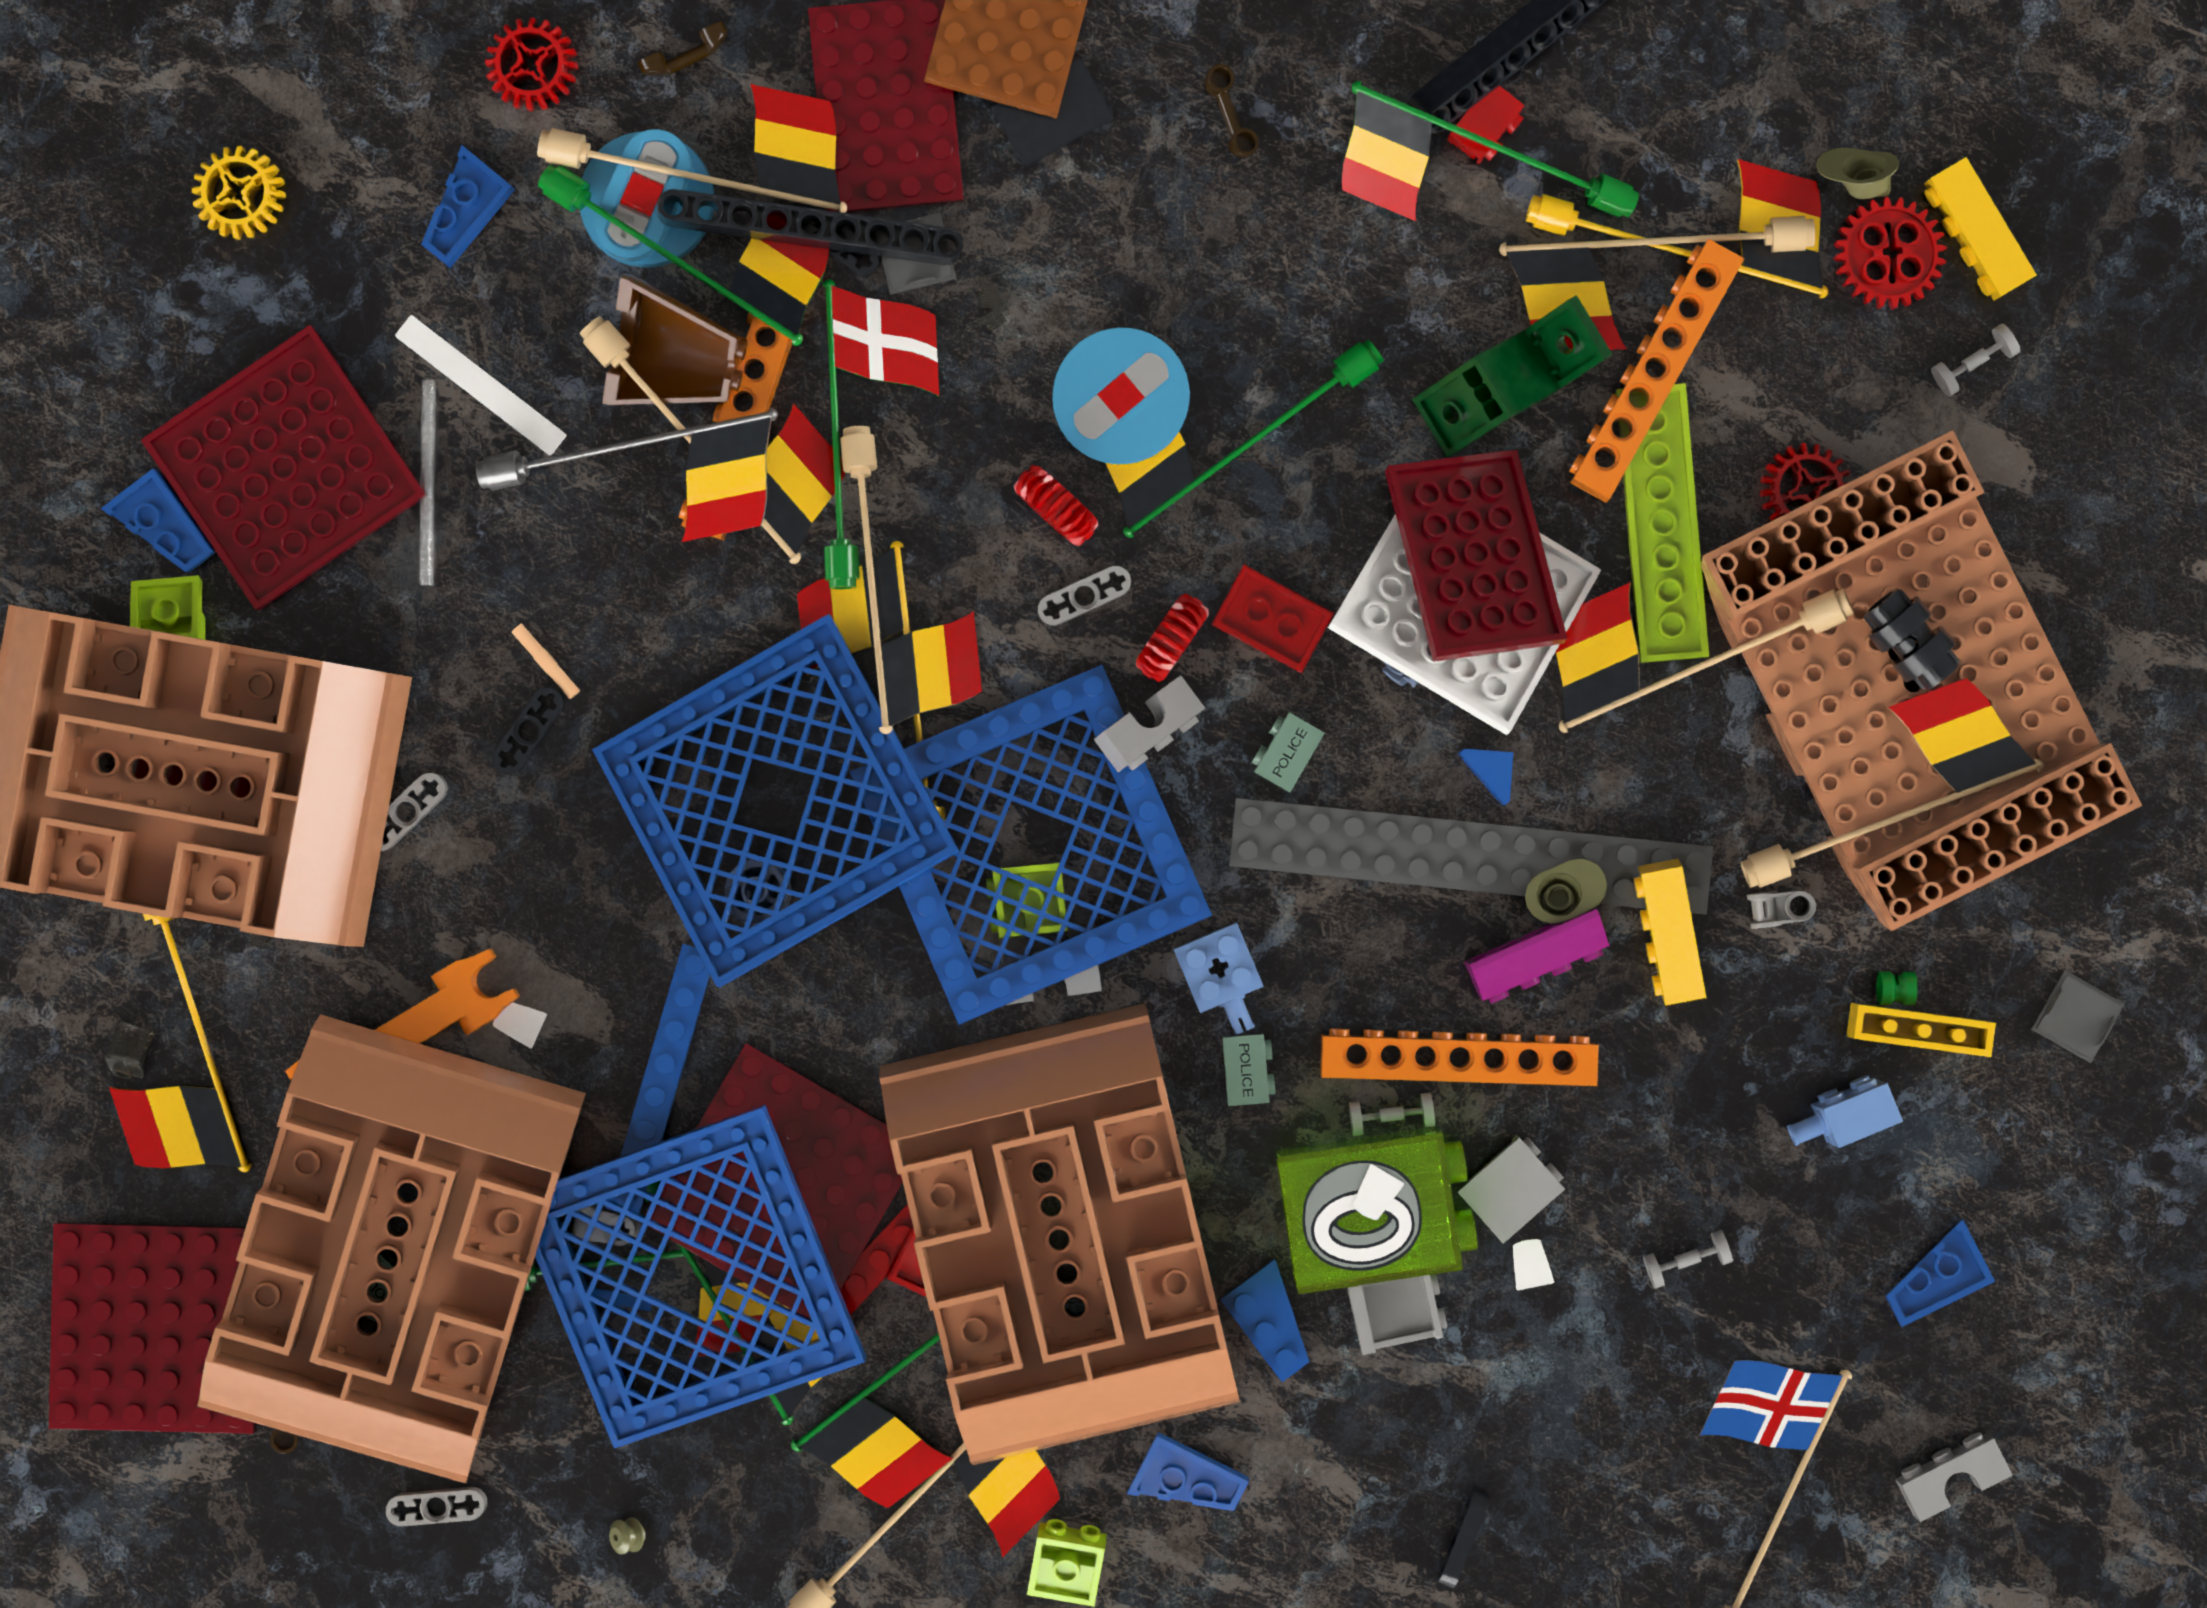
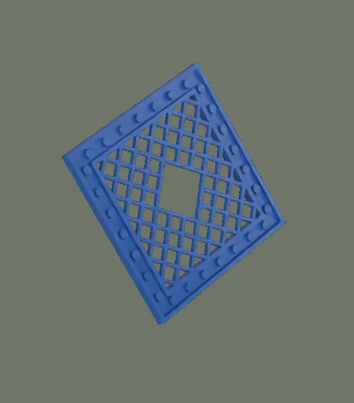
(622, 759)
(1183, 901)
(631, 1420)

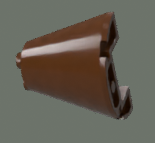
(672, 350)

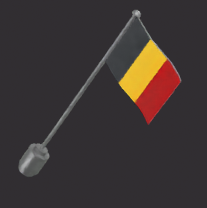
(722, 473)

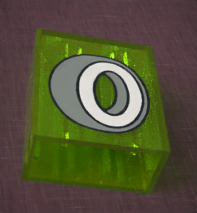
(1413, 1236)

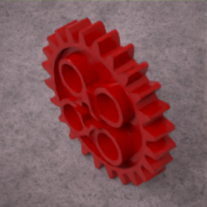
(1858, 254)

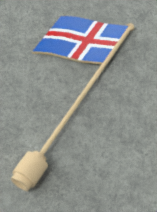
(1778, 1411)

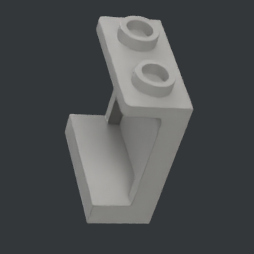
(1512, 1188)
(1396, 1312)

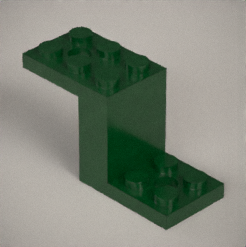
(1512, 376)

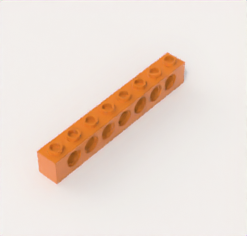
(1722, 267)
(760, 389)
(1580, 1071)

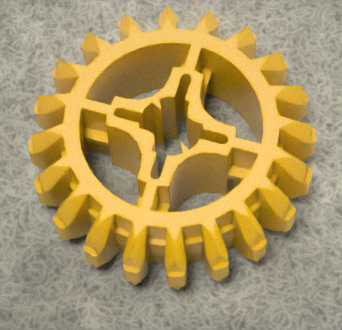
(249, 185)

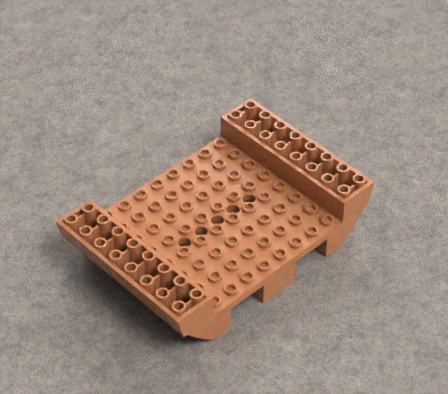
(1830, 691)
(302, 730)
(351, 1132)
(966, 1146)

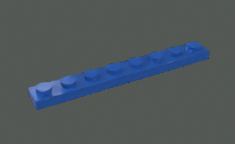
(666, 1059)

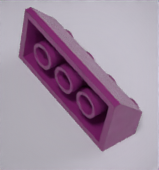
(1536, 954)

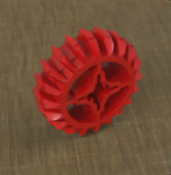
(515, 40)
(1799, 474)
(1056, 505)
(1172, 637)

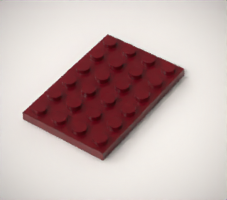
(891, 126)
(1475, 555)

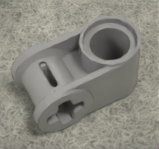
(1778, 908)
(608, 1217)

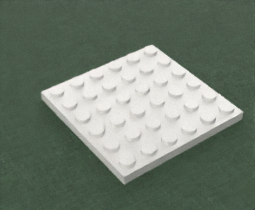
(1387, 622)

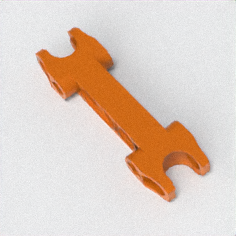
(455, 1002)

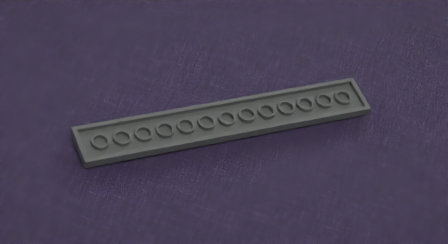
(1446, 851)

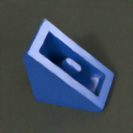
(1492, 769)

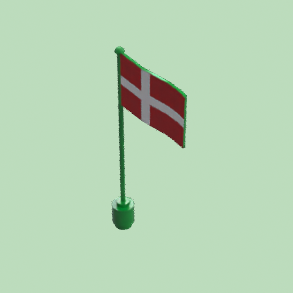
(881, 344)

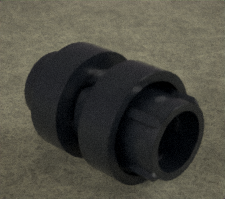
(1924, 660)

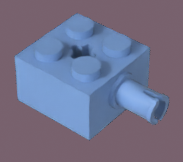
(1229, 989)
(1849, 1114)

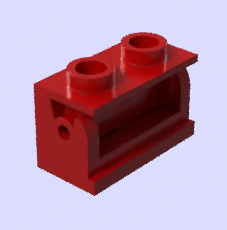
(1489, 119)

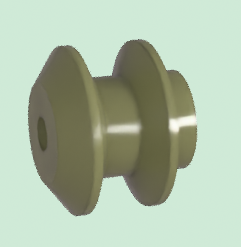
(626, 1535)

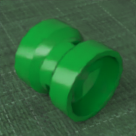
(1896, 988)

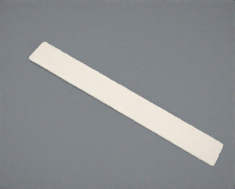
(480, 385)

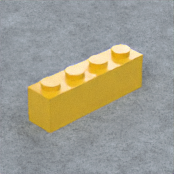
(1979, 229)
(1671, 932)
(1921, 1029)

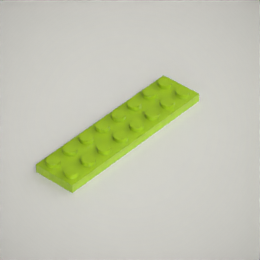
(1665, 536)

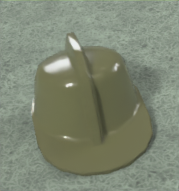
(1862, 171)
(1566, 891)

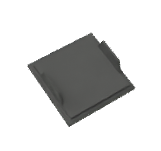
(910, 275)
(2077, 1016)

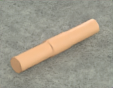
(545, 661)

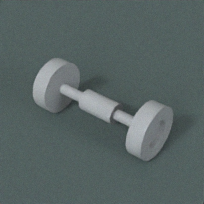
(2004, 341)
(1392, 1114)
(1687, 1259)

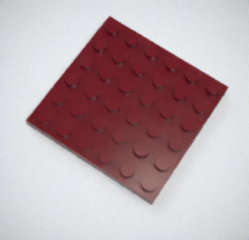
(284, 467)
(834, 1153)
(137, 1325)

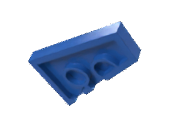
(468, 204)
(160, 518)
(1941, 1277)
(1268, 1320)
(1187, 1475)

